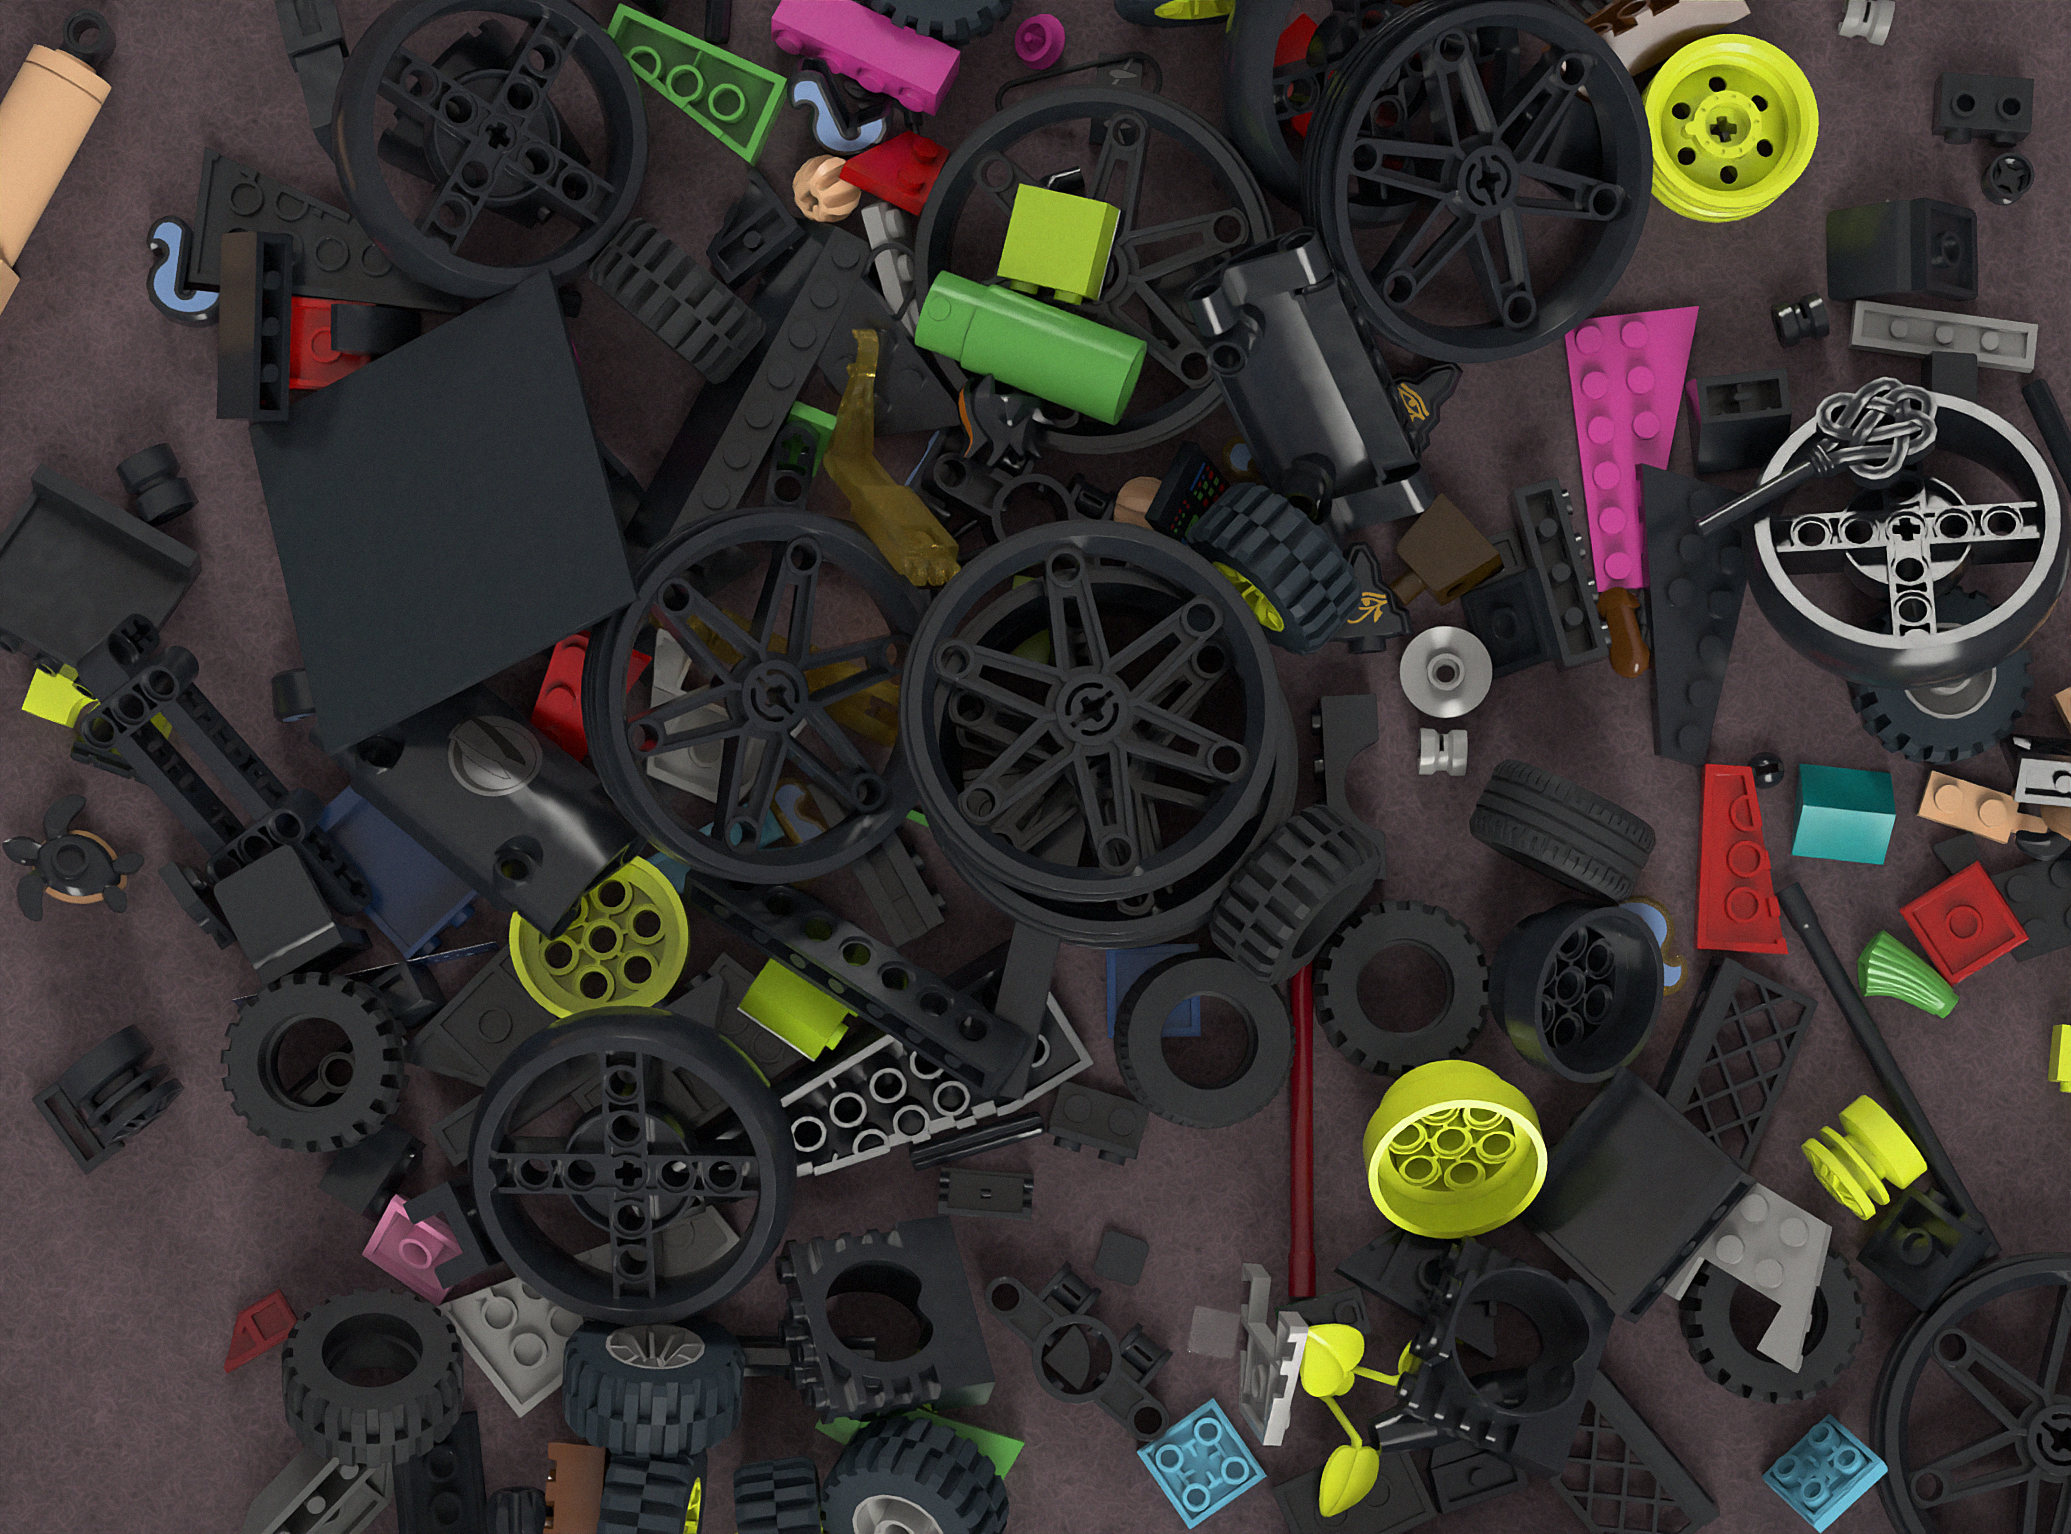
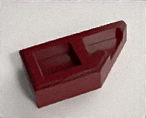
(259, 1329)

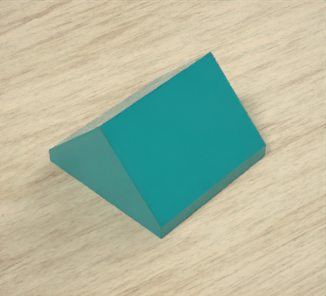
(1843, 814)

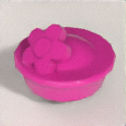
(1040, 41)

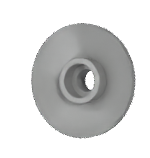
(1449, 648)

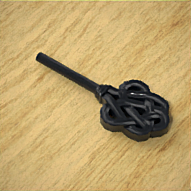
(1870, 453)

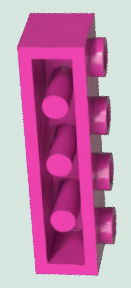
(869, 50)

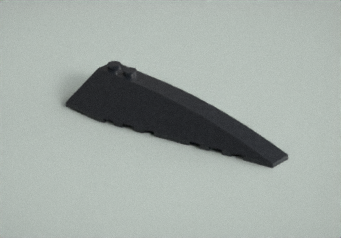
(884, 1094)

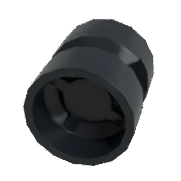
(155, 481)

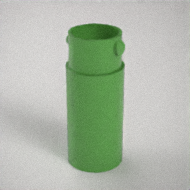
(1031, 346)

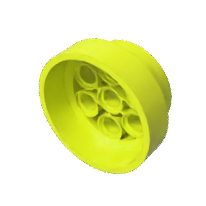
(667, 951)
(1453, 1151)

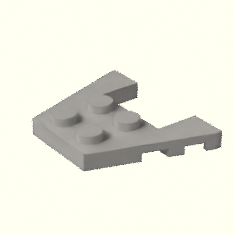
(698, 766)
(1776, 1253)
(1270, 1363)

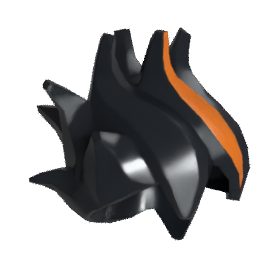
(998, 422)

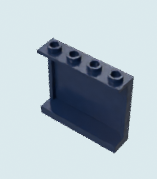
(410, 887)

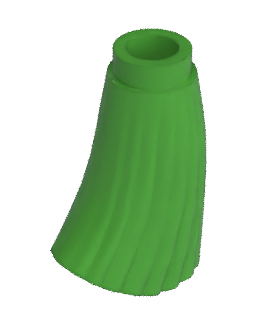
(1896, 971)

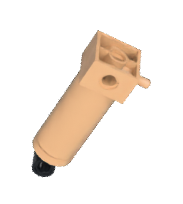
(43, 128)

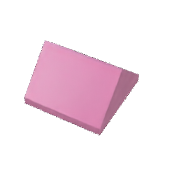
(412, 1250)

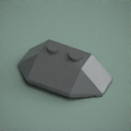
(320, 1497)

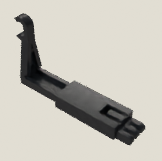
(317, 52)

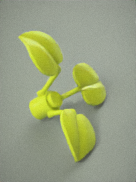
(1327, 1371)

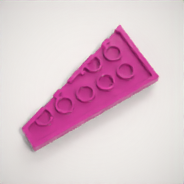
(1625, 409)

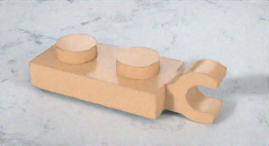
(1974, 809)

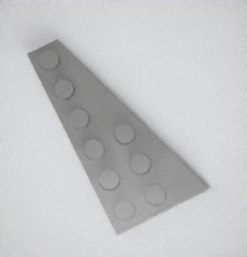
(523, 1336)

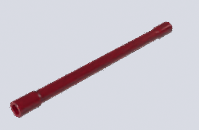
(1302, 1255)

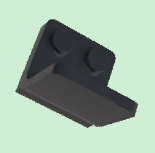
(1570, 146)
(1902, 249)
(285, 918)

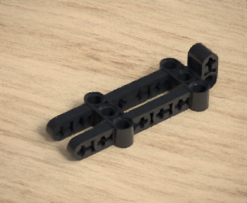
(137, 690)

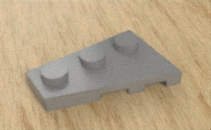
(887, 225)

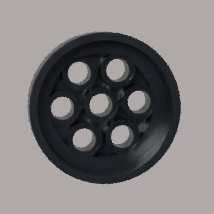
(1578, 988)

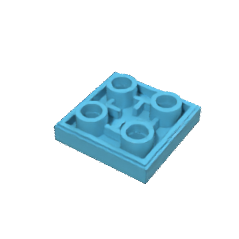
(1201, 1463)
(1824, 1473)

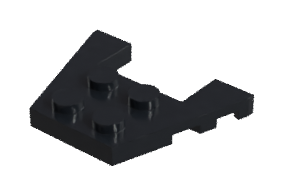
(2035, 892)

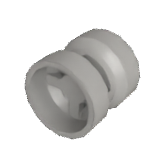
(1875, 23)
(1442, 752)

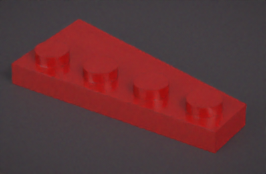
(559, 701)
(1733, 877)

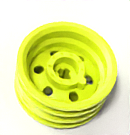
(1788, 123)

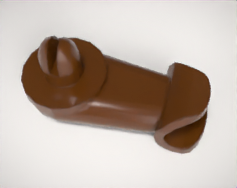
(1628, 652)

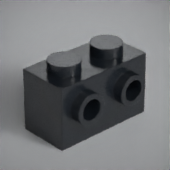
(1982, 108)
(373, 1170)

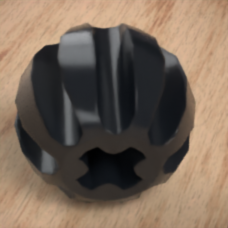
(516, 1511)

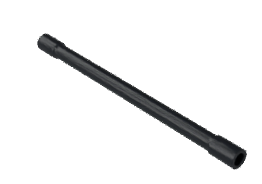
(1805, 922)

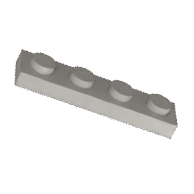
(1921, 331)

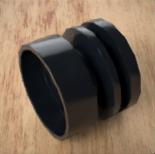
(120, 1085)

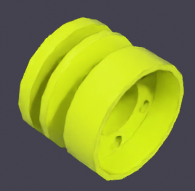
(1861, 1159)

